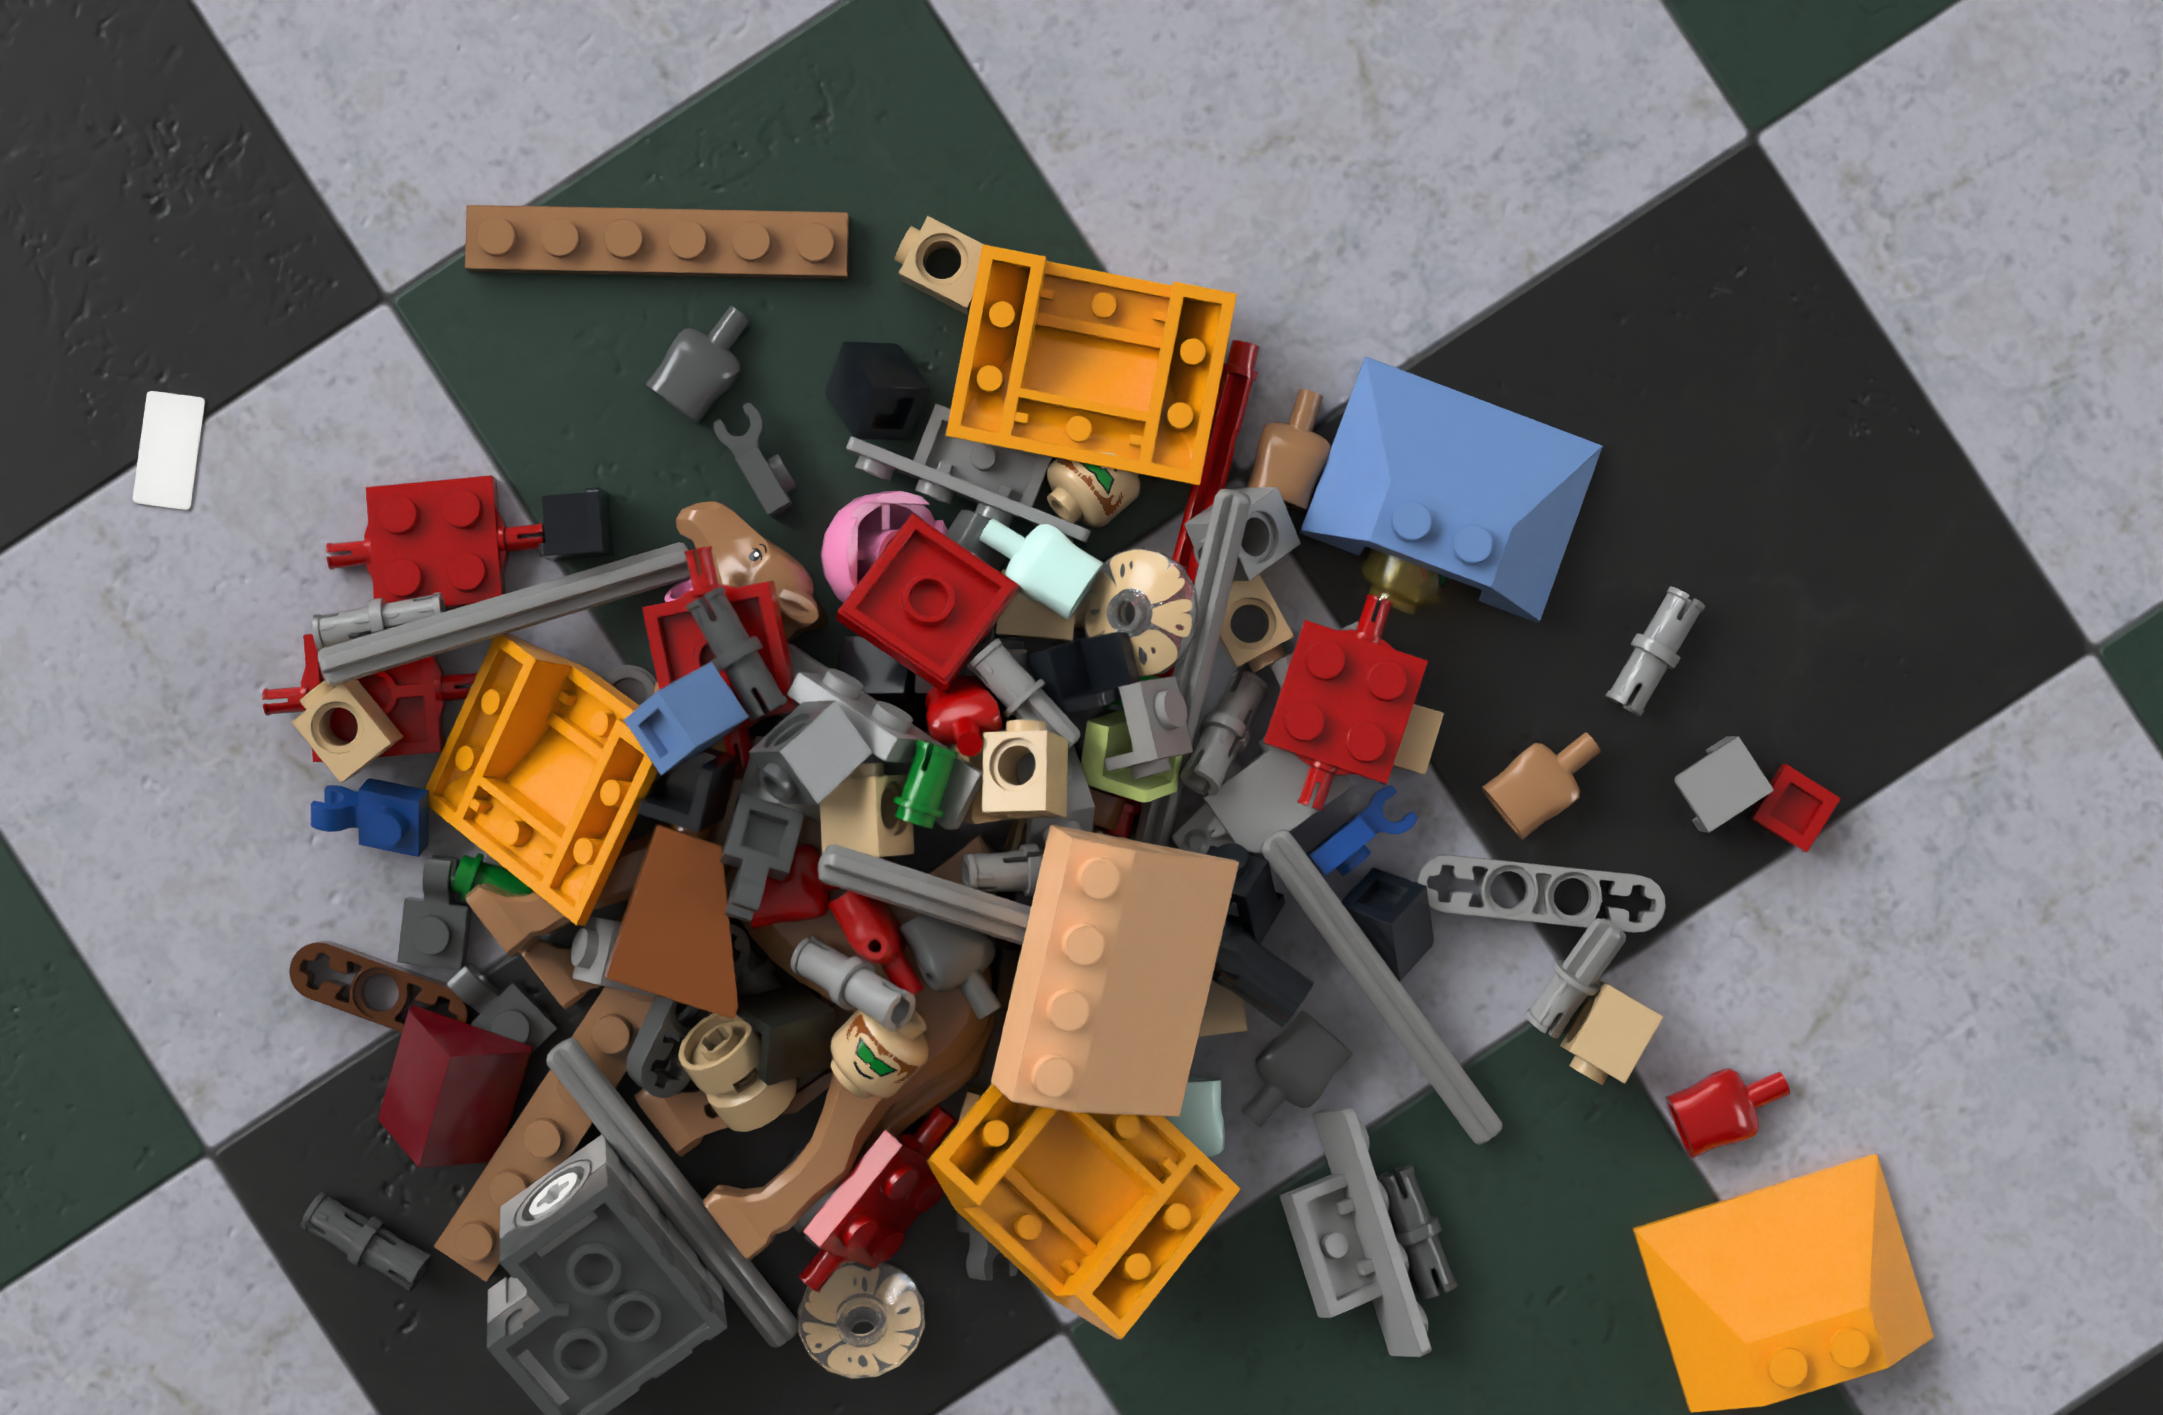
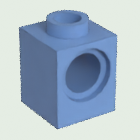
(686, 718)

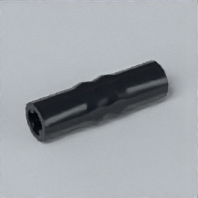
(1259, 975)

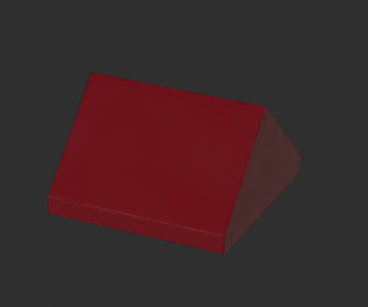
(452, 1090)

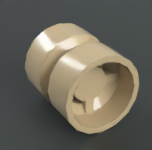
(724, 1064)

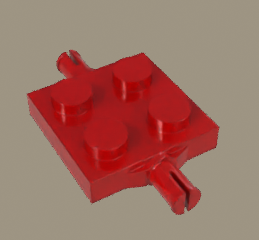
(436, 540)
(681, 647)
(408, 695)
(1345, 702)
(877, 1201)

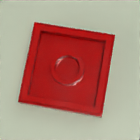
(927, 602)

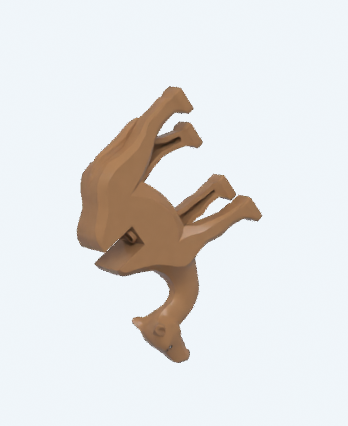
(847, 1122)

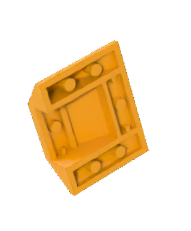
(1090, 365)
(543, 772)
(1083, 1200)
(1785, 1288)

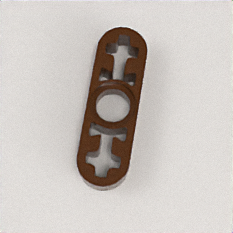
(343, 960)

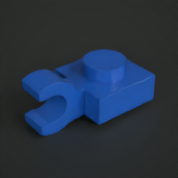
(385, 812)
(1346, 845)

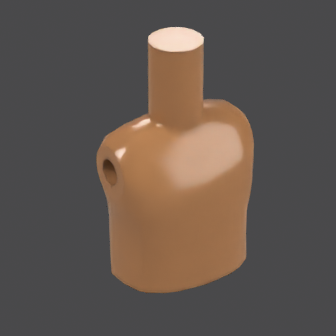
(1292, 454)
(1539, 784)

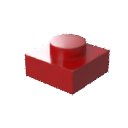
(1794, 808)

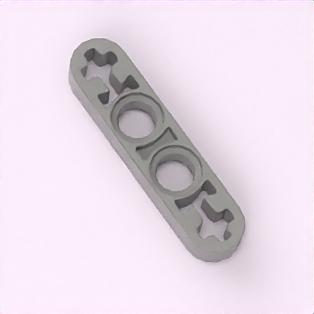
(1539, 896)

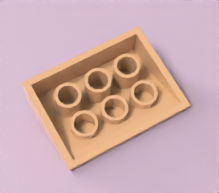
(1113, 975)

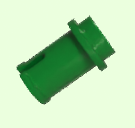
(925, 784)
(477, 871)

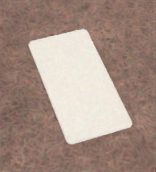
(168, 450)

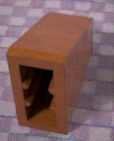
(676, 926)

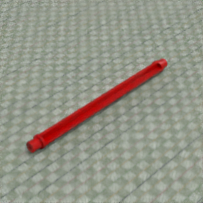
(1227, 419)

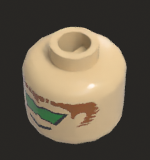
(1090, 491)
(875, 1060)

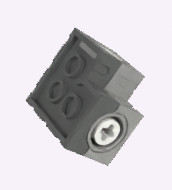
(595, 1287)

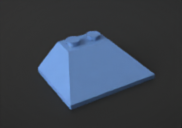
(1452, 487)

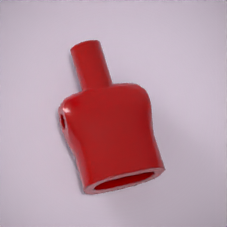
(962, 714)
(799, 896)
(875, 937)
(1722, 1109)

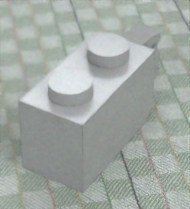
(1254, 803)

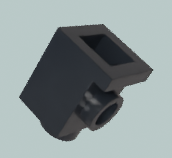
(1252, 891)

